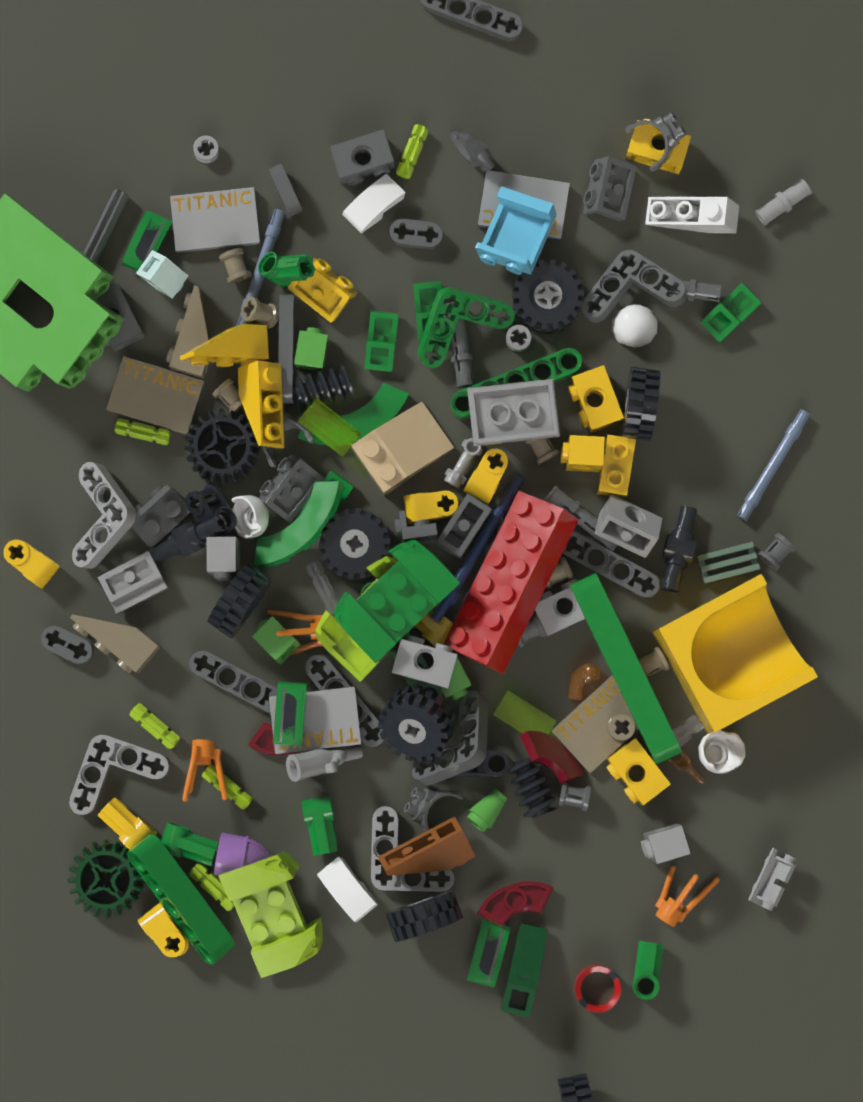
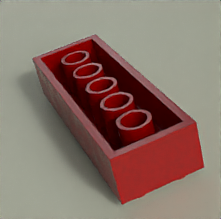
(511, 581)

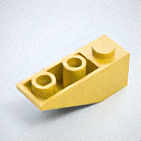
(235, 345)
(262, 400)

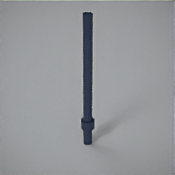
(479, 546)

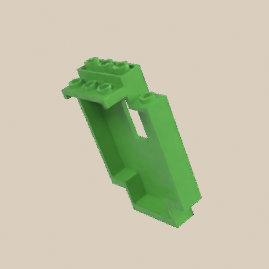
(69, 283)

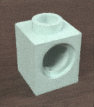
(162, 274)

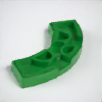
(378, 411)
(304, 530)

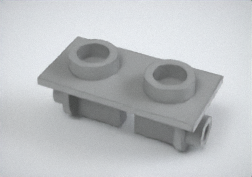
(776, 867)

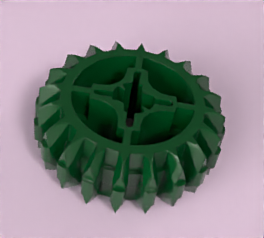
(115, 889)

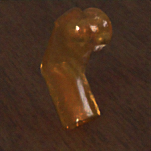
(580, 677)

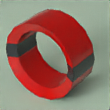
(600, 1007)

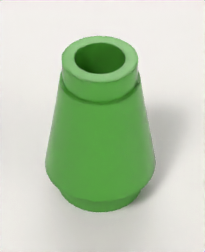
(486, 810)

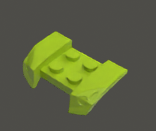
(340, 644)
(272, 913)

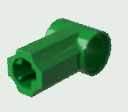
(285, 269)
(319, 818)
(183, 842)
(647, 966)

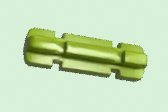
(412, 151)
(142, 431)
(154, 726)
(241, 798)
(211, 884)

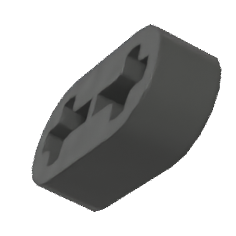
(285, 190)
(416, 227)
(70, 638)

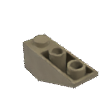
(191, 333)
(125, 642)

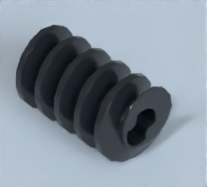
(323, 387)
(531, 788)

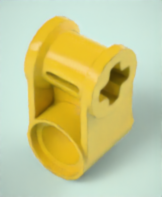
(484, 479)
(425, 506)
(34, 564)
(160, 928)

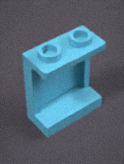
(517, 231)

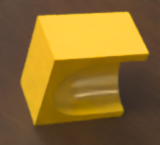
(733, 655)

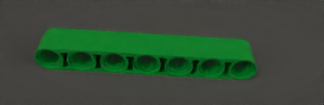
(625, 668)

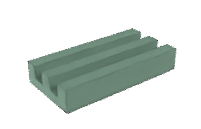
(751, 556)

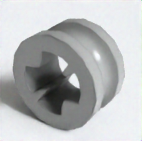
(213, 152)
(515, 346)

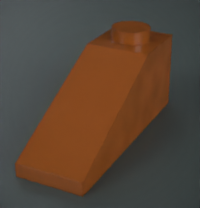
(431, 851)

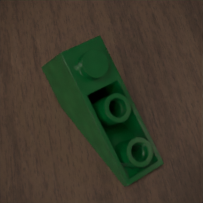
(524, 971)

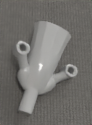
(318, 762)

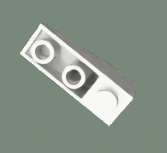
(693, 213)

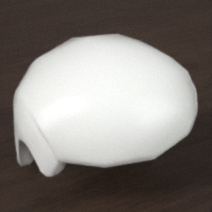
(634, 326)
(251, 516)
(721, 751)

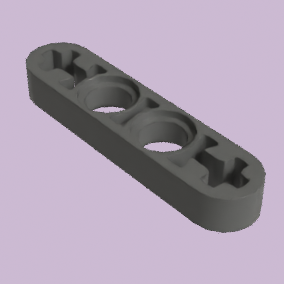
(468, 17)
(286, 345)
(606, 569)
(328, 668)
(238, 686)

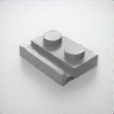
(132, 582)

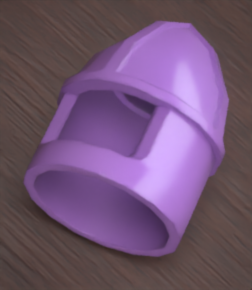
(238, 851)

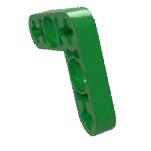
(458, 310)

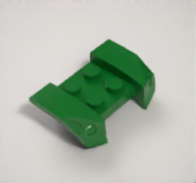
(395, 600)

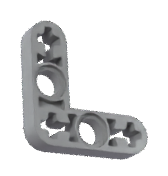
(110, 519)
(113, 757)
(398, 882)

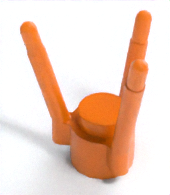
(301, 631)
(202, 753)
(671, 910)

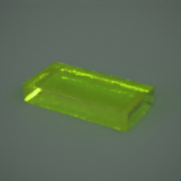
(329, 427)
(523, 715)

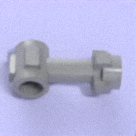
(455, 476)

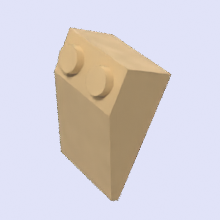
(402, 447)

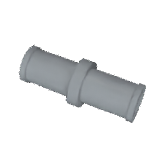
(783, 202)

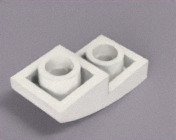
(373, 202)
(347, 889)

